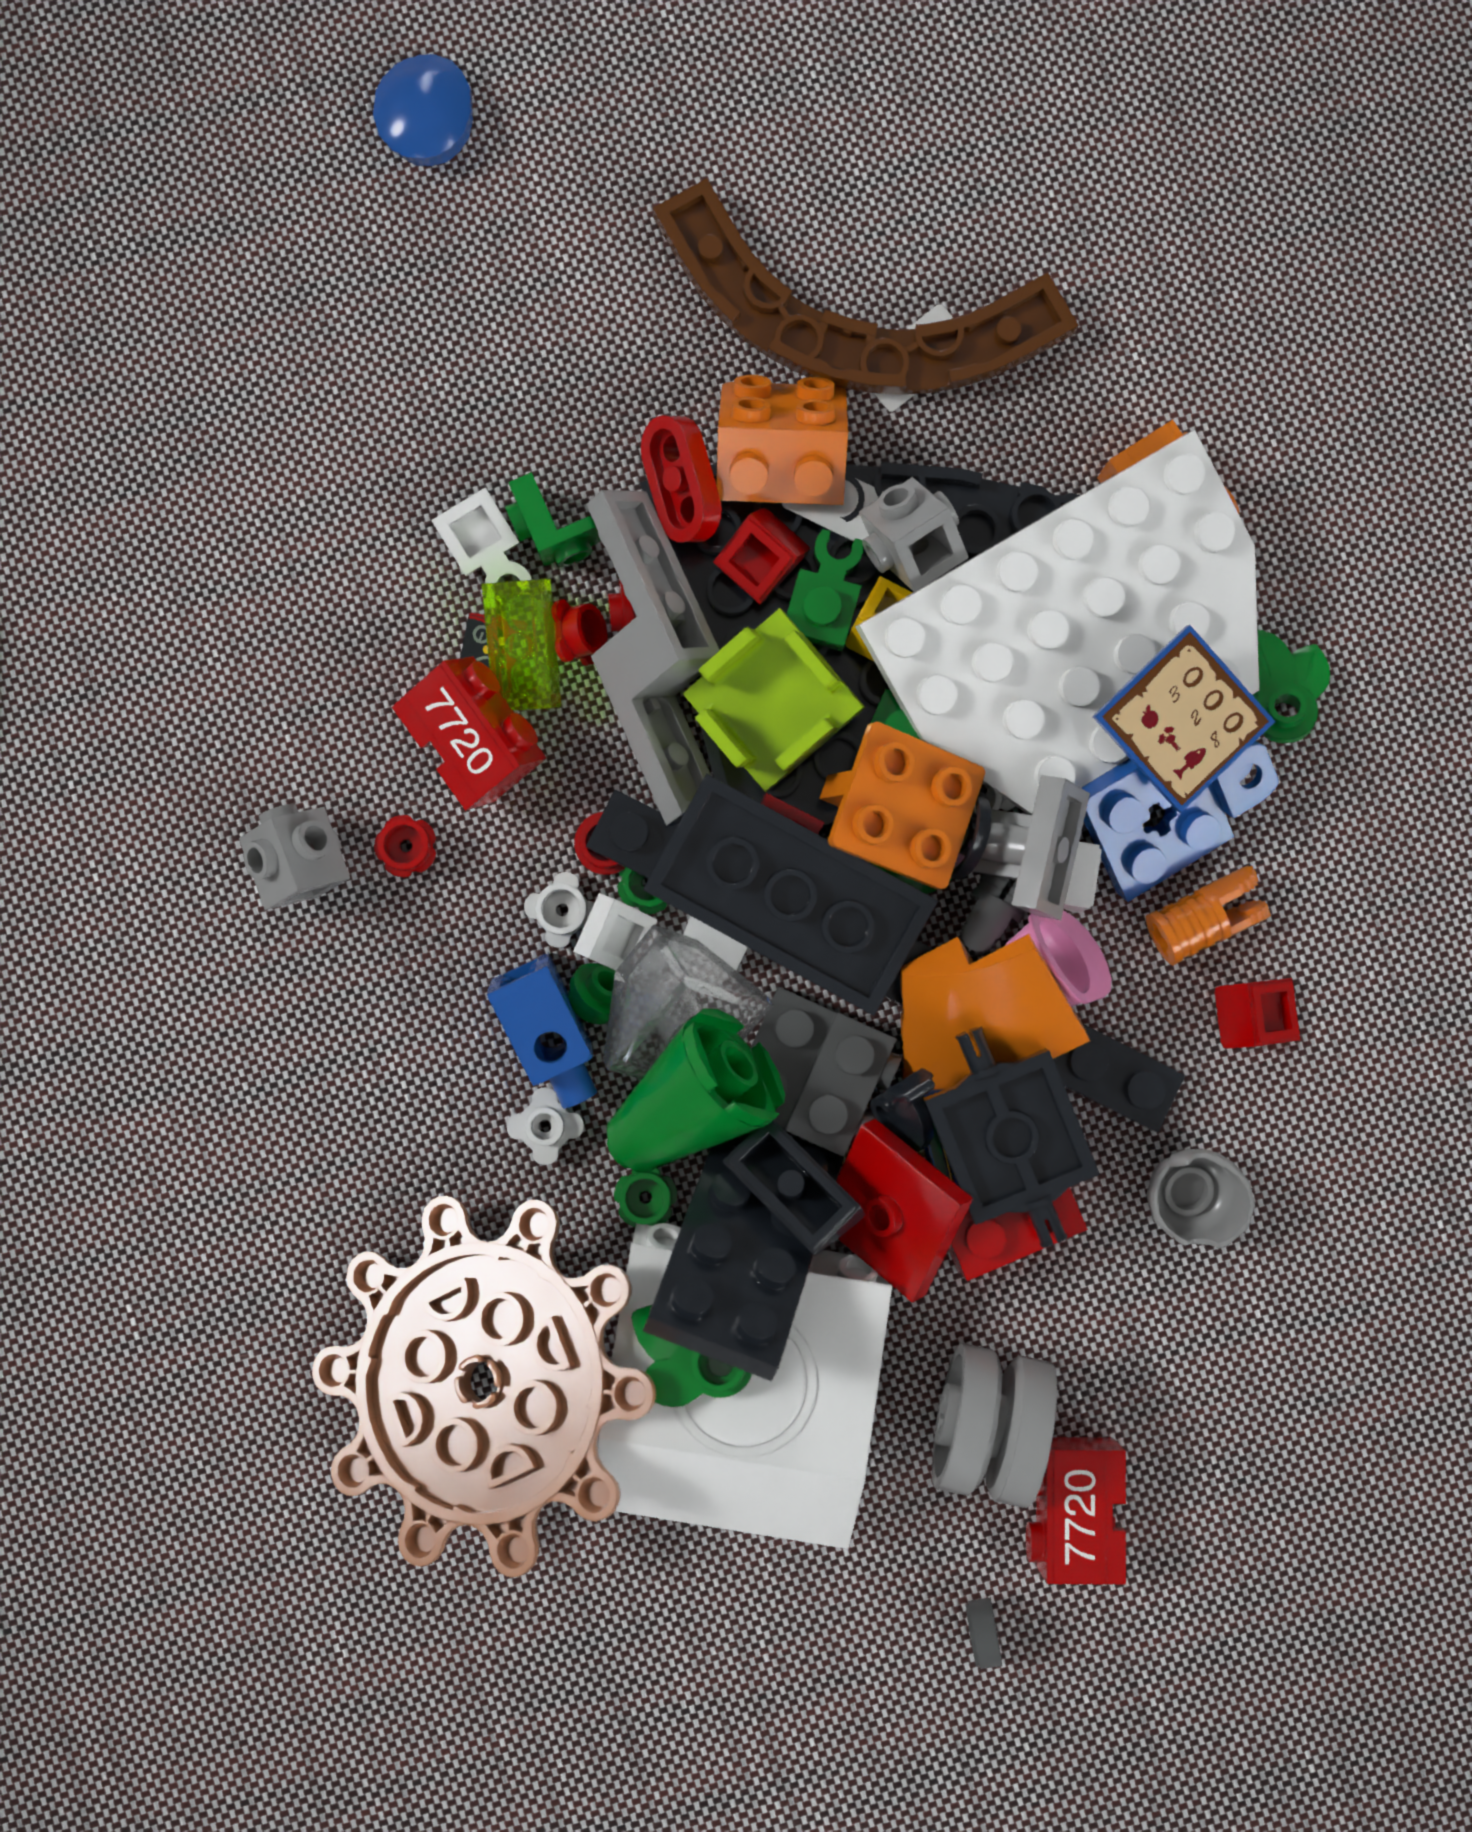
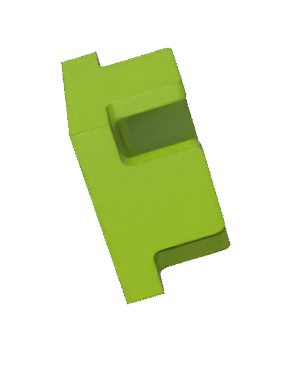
(771, 699)

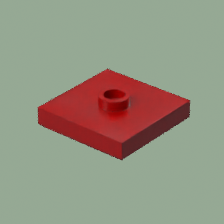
(907, 1209)

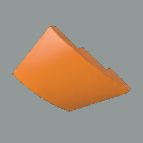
(1003, 992)

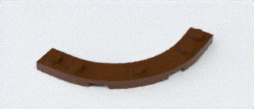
(848, 349)

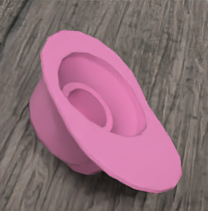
(1070, 956)

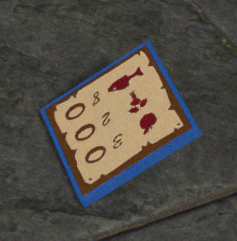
(1183, 718)

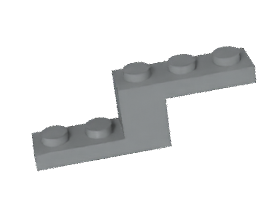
(655, 651)

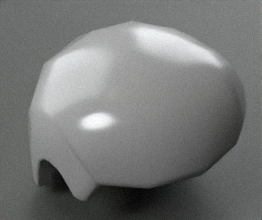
(1200, 1198)

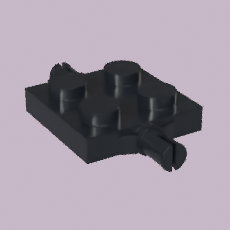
(1011, 1136)

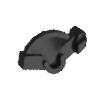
(904, 1110)

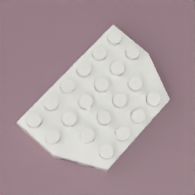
(1061, 615)

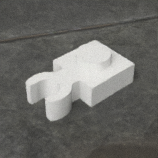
(480, 538)

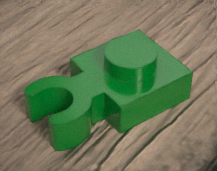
(823, 601)

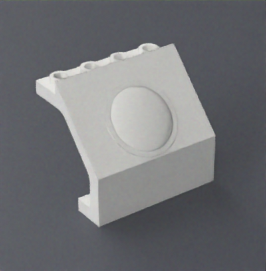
(781, 1451)

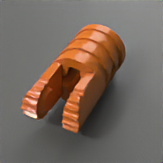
(1200, 918)

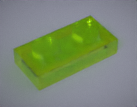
(522, 642)

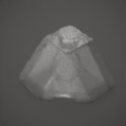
(661, 988)

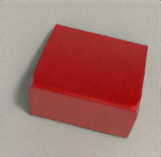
(761, 554)
(1257, 1013)

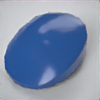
(424, 109)

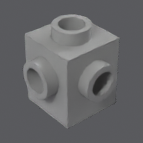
(913, 534)
(293, 855)

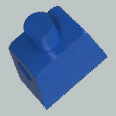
(537, 1002)

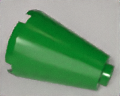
(696, 1095)

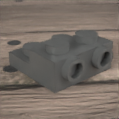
(825, 1069)

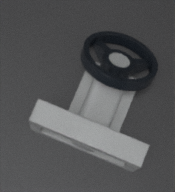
(1028, 848)

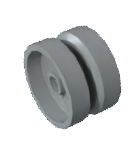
(994, 1425)

